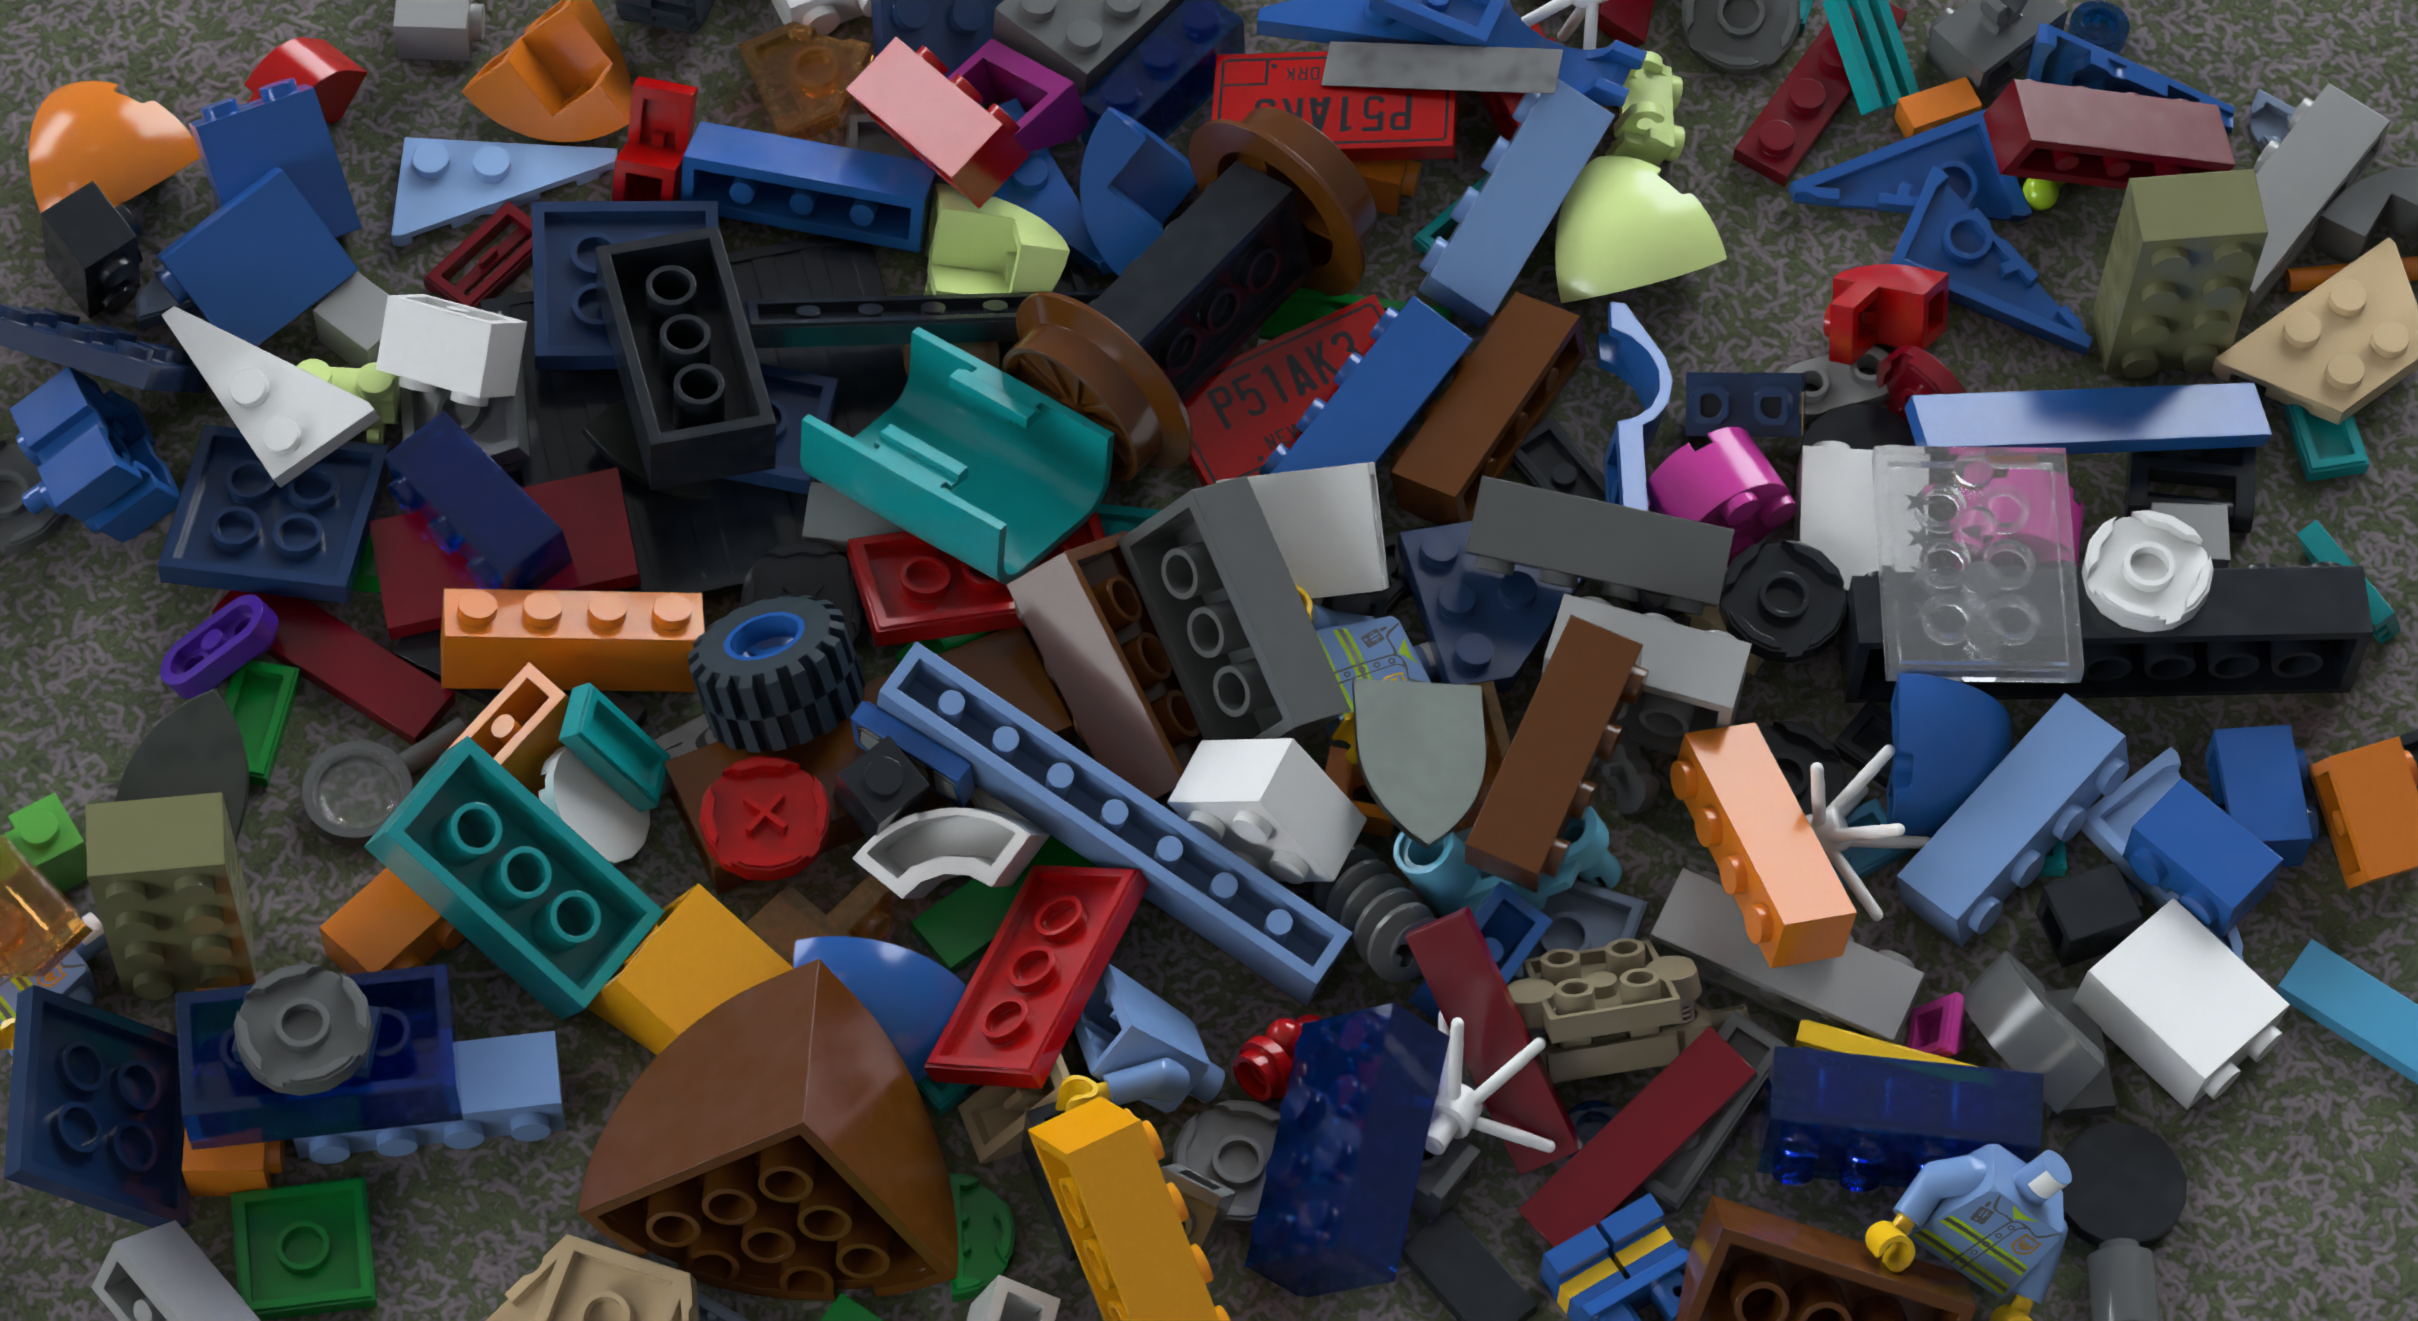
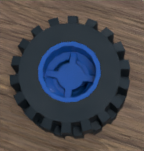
(776, 673)

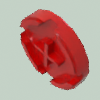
(765, 818)

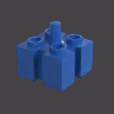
(93, 457)

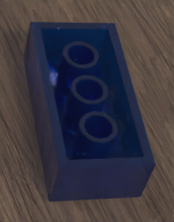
(409, 1081)
(1887, 1116)
(1347, 1151)

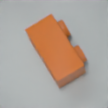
(1936, 106)

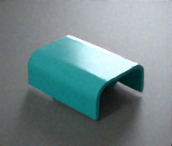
(969, 462)

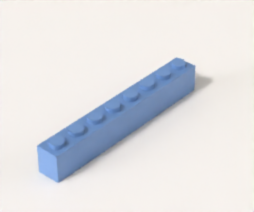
(1118, 825)

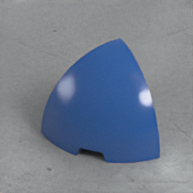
(1129, 187)
(1944, 749)
(898, 986)

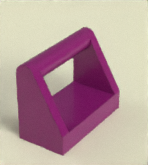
(1049, 99)

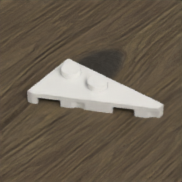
(278, 407)

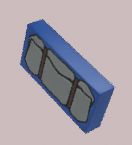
(943, 769)

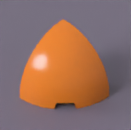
(558, 78)
(105, 138)

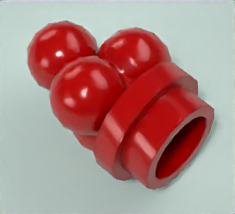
(1267, 1060)

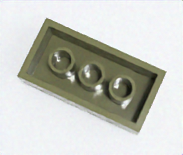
(2178, 271)
(170, 894)

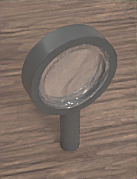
(362, 783)

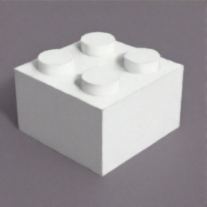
(1269, 807)

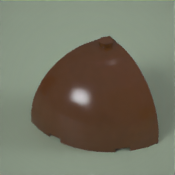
(779, 1152)

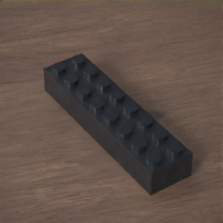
(2253, 635)

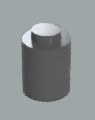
(2122, 1282)

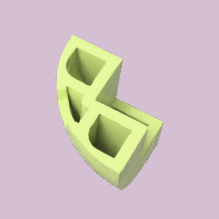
(1628, 230)
(989, 247)

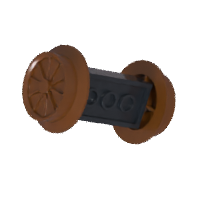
(1271, 218)

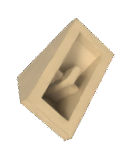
(997, 1114)

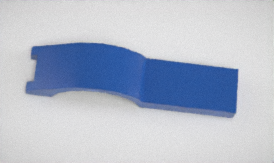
(1494, 23)
(1645, 369)

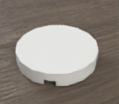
(2147, 571)
(593, 807)

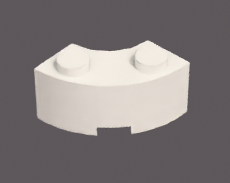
(951, 842)

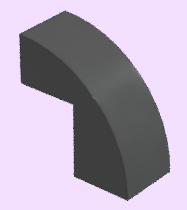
(2358, 211)
(2029, 1032)

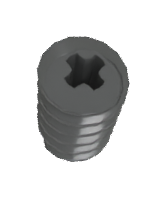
(1376, 911)

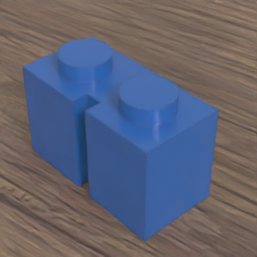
(2261, 785)
(2202, 857)

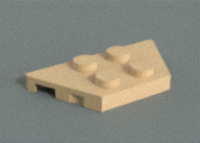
(2337, 341)
(599, 1284)

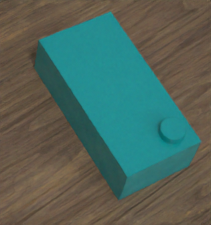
(514, 879)

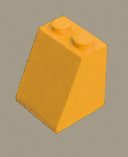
(684, 970)

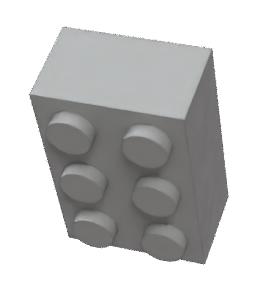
(1691, 677)

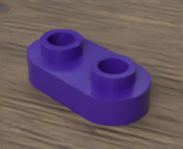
(219, 646)

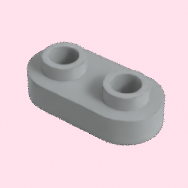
(1841, 383)

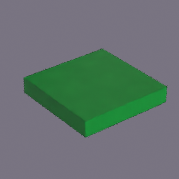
(304, 1248)

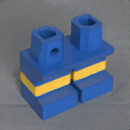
(1618, 1267)

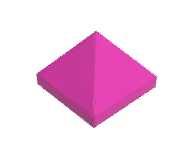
(1939, 1026)

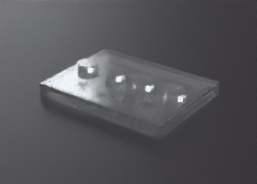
(1977, 563)

